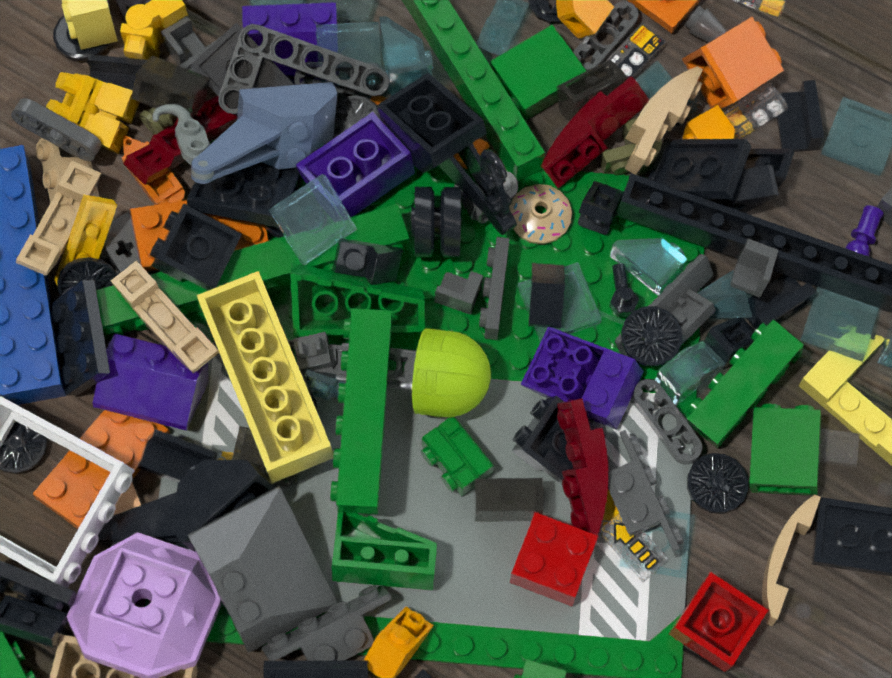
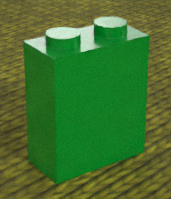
(535, 69)
(785, 450)

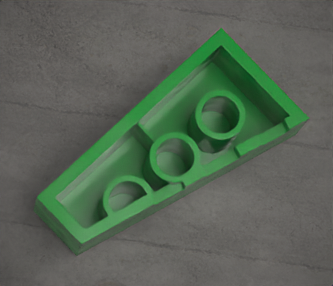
(326, 299)
(744, 382)

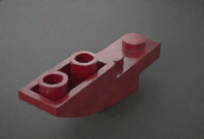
(584, 134)
(588, 479)

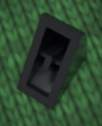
(546, 295)
(729, 337)

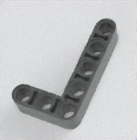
(295, 61)

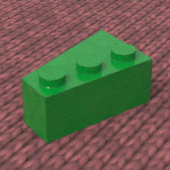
(381, 555)

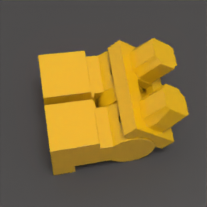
(144, 26)
(96, 107)

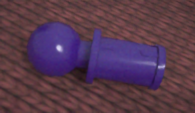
(865, 230)

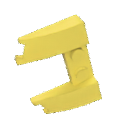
(830, 388)

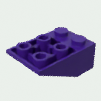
(581, 369)

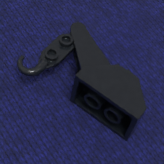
(435, 128)
(201, 497)

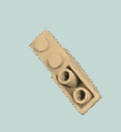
(661, 114)

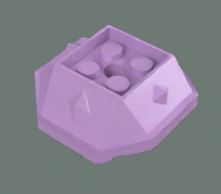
(152, 638)

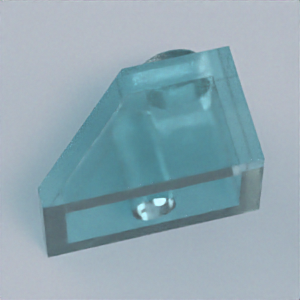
(650, 261)
(688, 371)

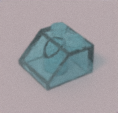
(402, 55)

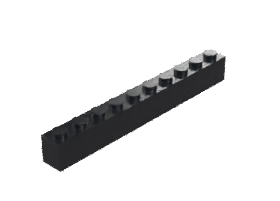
(728, 230)

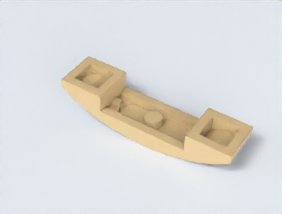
(53, 231)
(164, 318)
(772, 593)

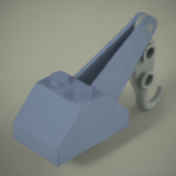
(271, 127)

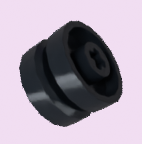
(436, 222)

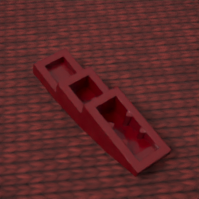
(163, 150)

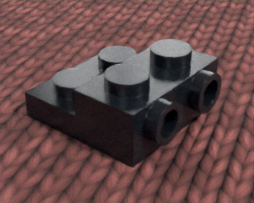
(194, 248)
(544, 440)

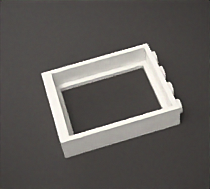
(99, 513)

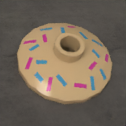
(542, 227)

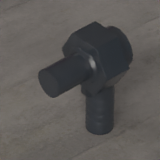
(624, 299)

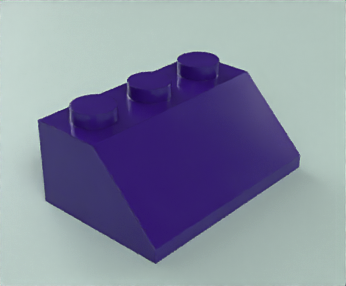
(293, 20)
(360, 163)
(149, 383)

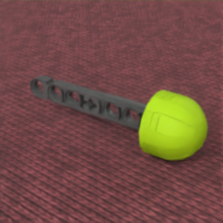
(445, 373)

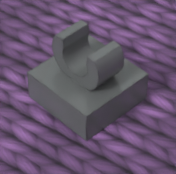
(313, 352)

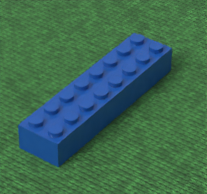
(27, 333)

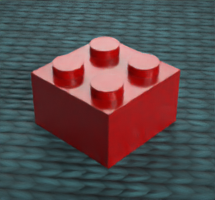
(553, 559)
(718, 622)

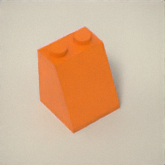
(735, 63)

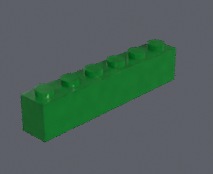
(363, 412)

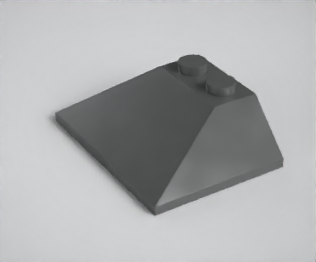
(263, 568)

